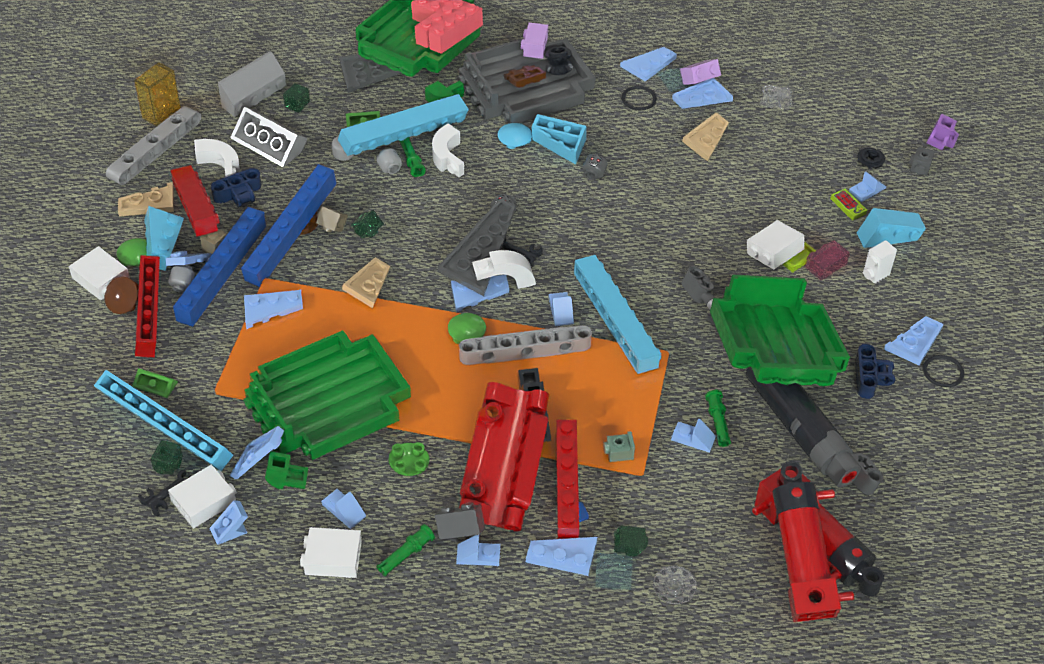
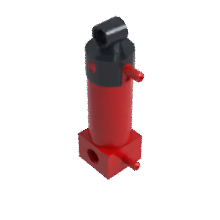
(805, 548)
(846, 554)

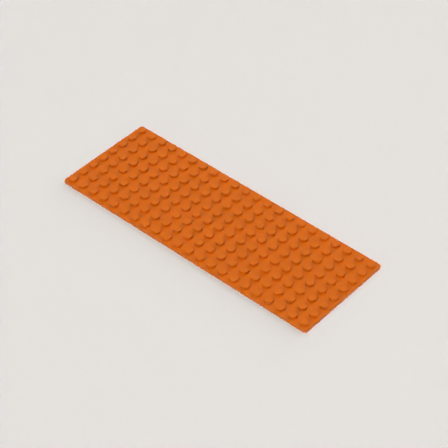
(585, 386)

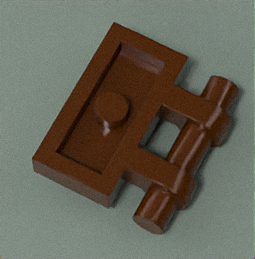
(525, 76)

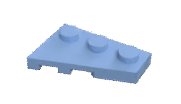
(702, 94)
(466, 297)
(267, 305)
(915, 342)
(563, 554)

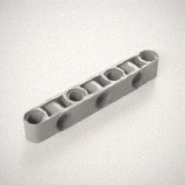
(153, 145)
(525, 345)

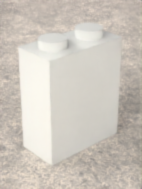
(775, 244)
(96, 271)
(202, 495)
(331, 552)

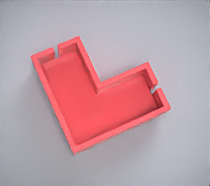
(444, 22)

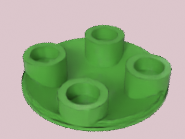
(131, 250)
(466, 327)
(409, 458)

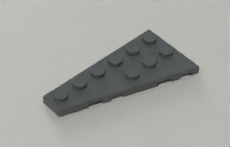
(362, 72)
(485, 237)

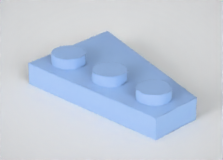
(650, 63)
(183, 258)
(257, 450)

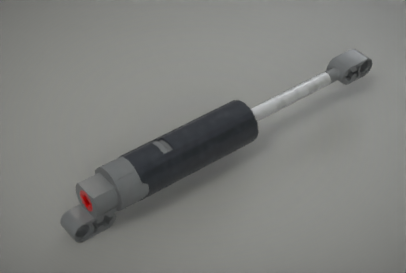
(802, 415)

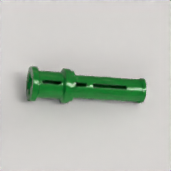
(413, 160)
(717, 411)
(413, 544)

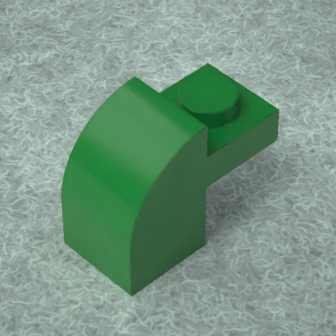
(438, 91)
(281, 473)

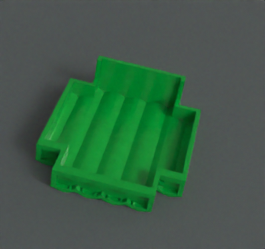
(391, 41)
(777, 333)
(327, 394)

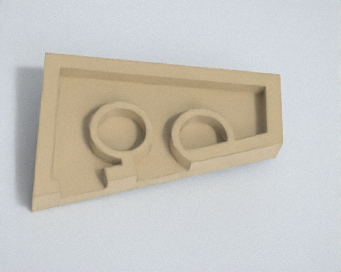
(706, 136)
(138, 203)
(368, 282)

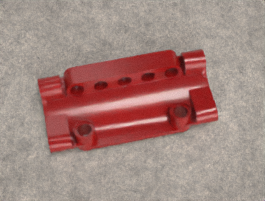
(505, 454)

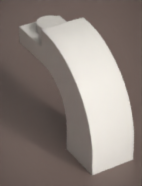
(443, 141)
(217, 152)
(505, 263)

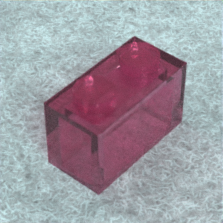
(827, 260)

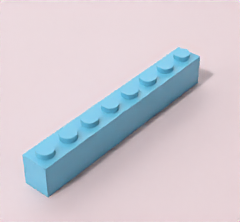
(402, 124)
(617, 314)
(164, 420)

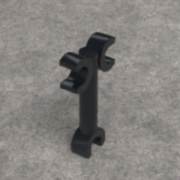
(530, 255)
(158, 501)

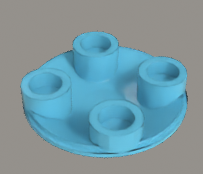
(514, 135)

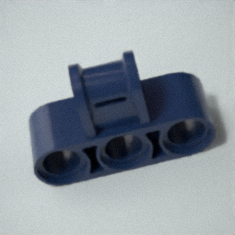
(237, 187)
(871, 371)

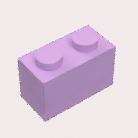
(535, 40)
(700, 71)

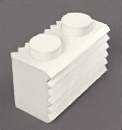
(879, 261)

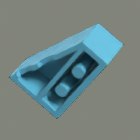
(559, 136)
(891, 227)
(161, 233)

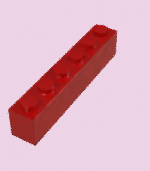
(195, 200)
(147, 306)
(567, 479)

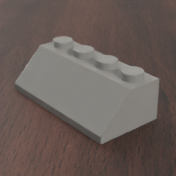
(251, 84)
(268, 137)

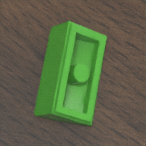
(357, 118)
(154, 383)

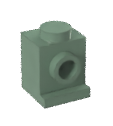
(620, 447)

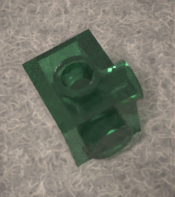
(296, 97)
(367, 224)
(166, 457)
(630, 540)

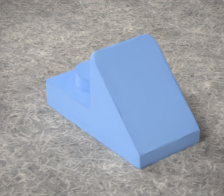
(866, 188)
(561, 308)
(697, 437)
(344, 508)
(230, 523)
(475, 553)

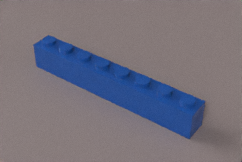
(289, 225)
(219, 267)

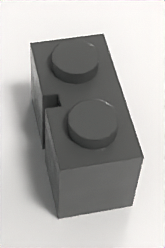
(460, 521)

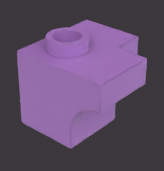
(943, 133)

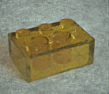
(157, 94)

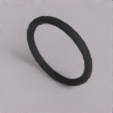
(639, 108)
(948, 358)

